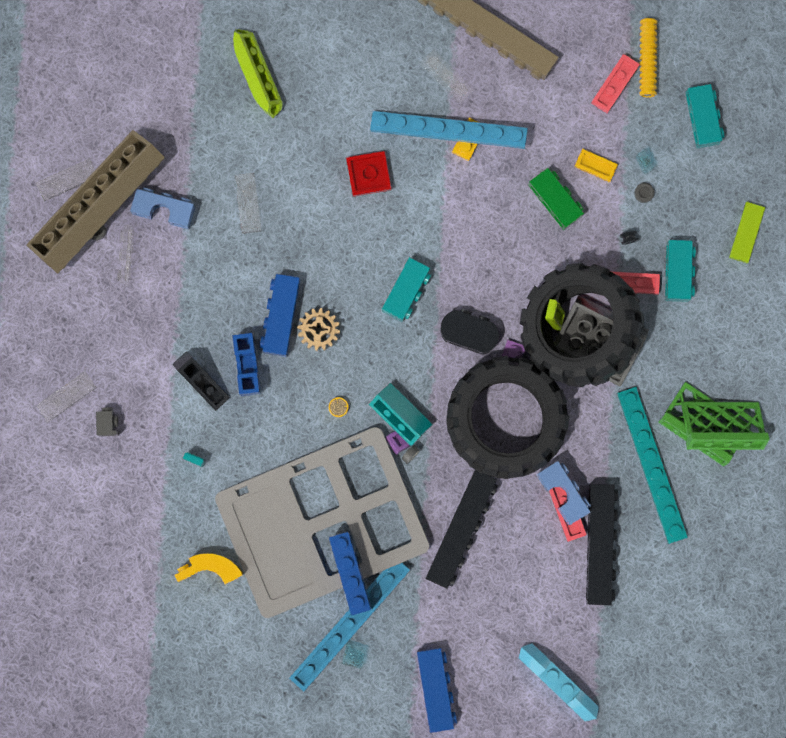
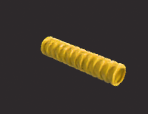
(648, 57)

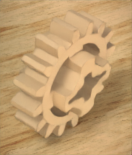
(317, 337)

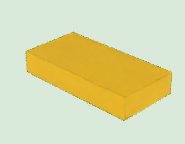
(596, 165)

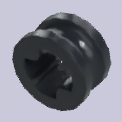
(629, 237)

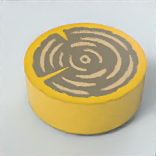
(338, 407)

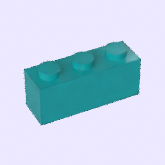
(704, 116)
(679, 270)
(406, 290)
(400, 414)

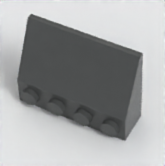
(587, 331)

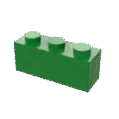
(556, 198)

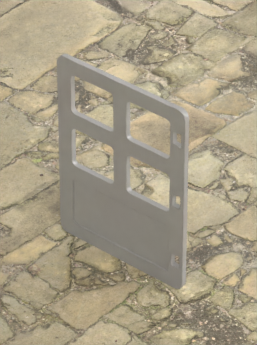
(278, 542)

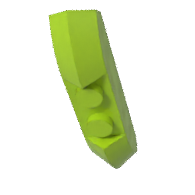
(256, 72)

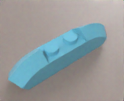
(558, 682)

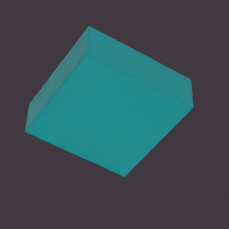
(194, 459)

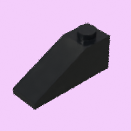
(200, 381)

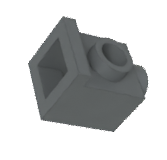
(106, 422)

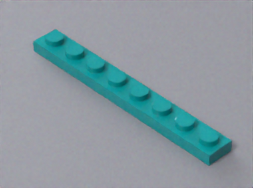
(652, 465)

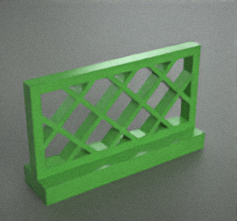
(677, 426)
(729, 440)

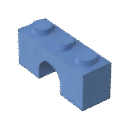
(146, 202)
(575, 506)

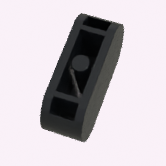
(469, 331)

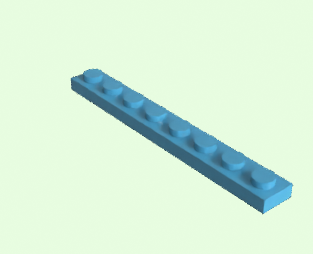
(449, 129)
(346, 628)

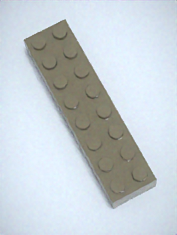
(95, 201)

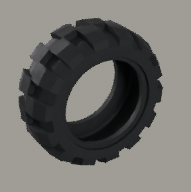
(619, 347)
(540, 385)

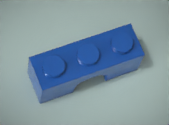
(246, 364)

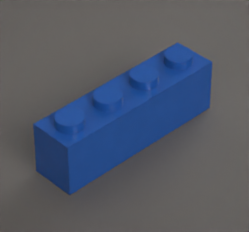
(281, 315)
(350, 573)
(435, 690)

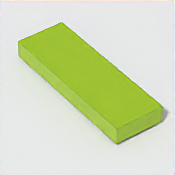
(746, 232)

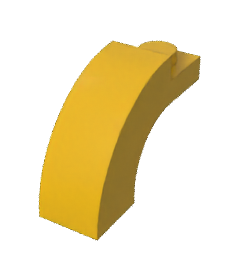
(216, 563)

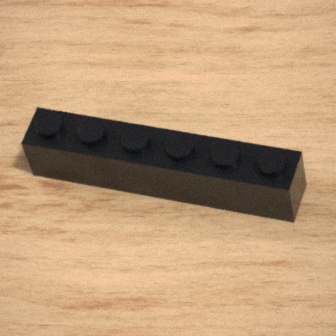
(461, 529)
(600, 544)

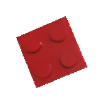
(368, 173)

